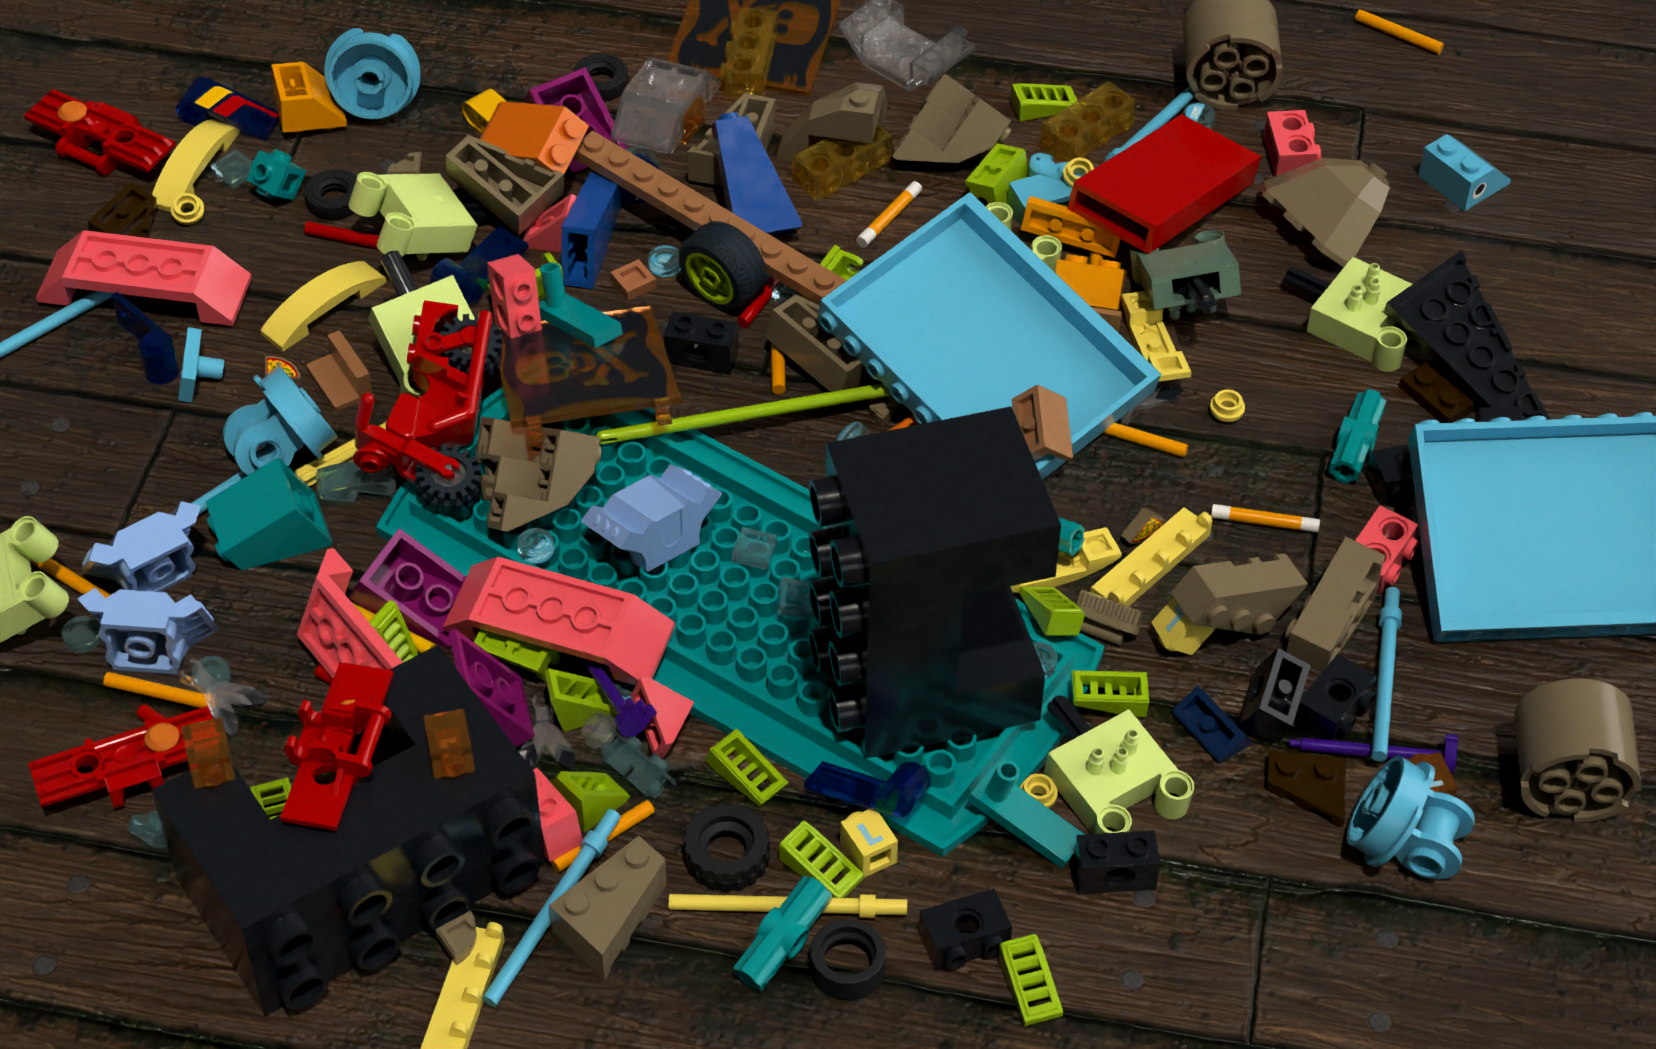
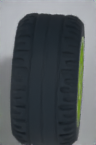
(722, 266)

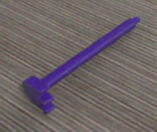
(630, 717)
(1364, 749)

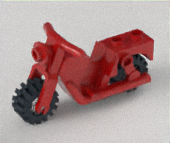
(451, 368)

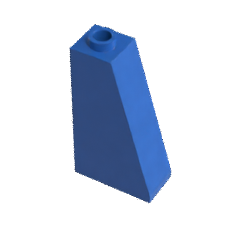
(750, 179)
(589, 230)

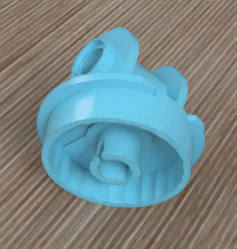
(375, 55)
(276, 425)
(1393, 807)

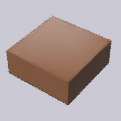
(633, 280)

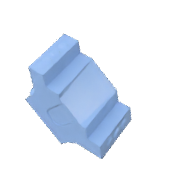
(655, 516)
(147, 553)
(148, 628)

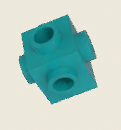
(275, 174)

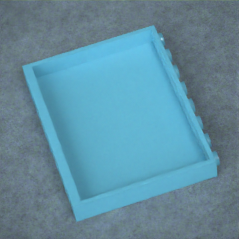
(973, 319)
(1537, 526)

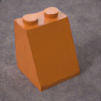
(536, 132)

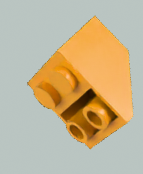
(304, 99)
(1095, 284)

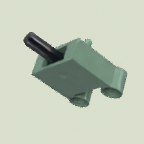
(1188, 274)

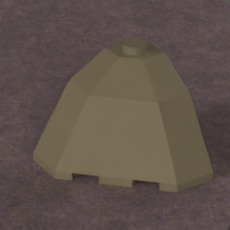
(844, 115)
(951, 126)
(1332, 201)
(534, 478)

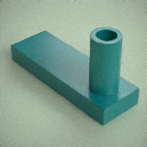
(573, 315)
(1023, 814)

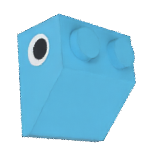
(1459, 172)

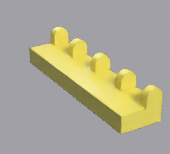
(1154, 557)
(463, 992)

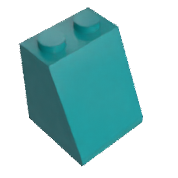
(267, 518)

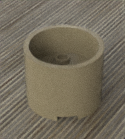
(1232, 51)
(1577, 749)

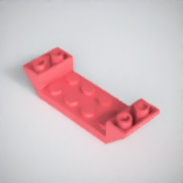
(150, 270)
(562, 616)
(335, 627)

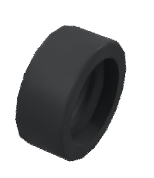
(847, 932)

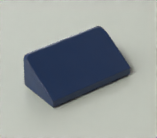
(1211, 725)

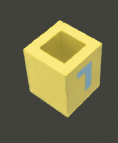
(1177, 630)
(868, 841)

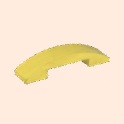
(190, 160)
(317, 297)
(1152, 338)
(1096, 553)

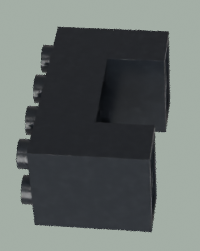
(919, 579)
(406, 857)

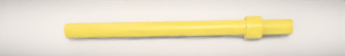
(866, 906)

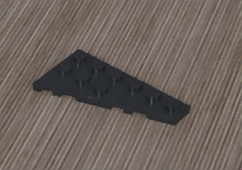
(1465, 336)

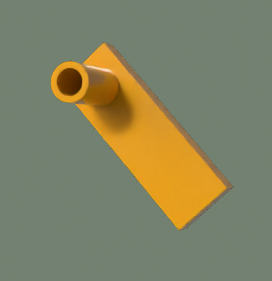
(1057, 221)

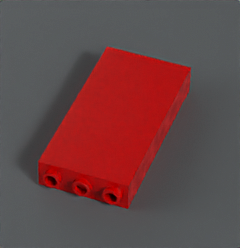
(1163, 183)

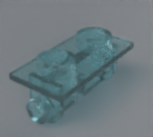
(648, 772)

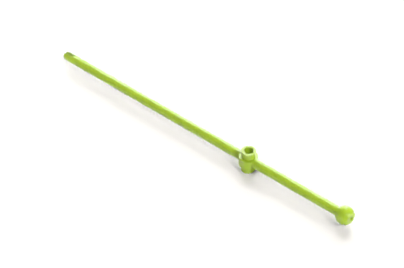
(744, 413)

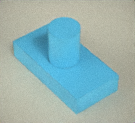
(196, 365)

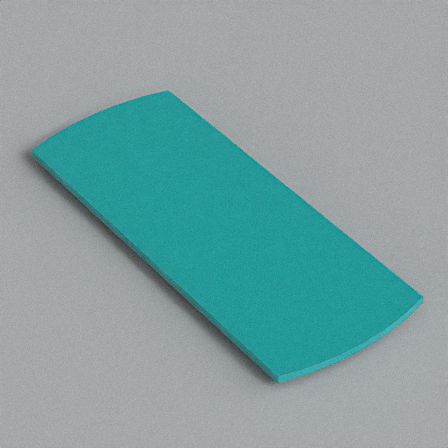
(728, 642)

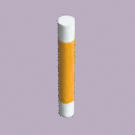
(888, 214)
(1265, 518)

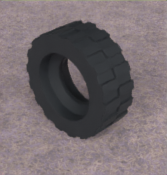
(726, 820)

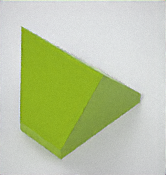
(575, 698)
(590, 795)

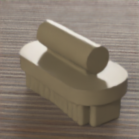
(1108, 618)

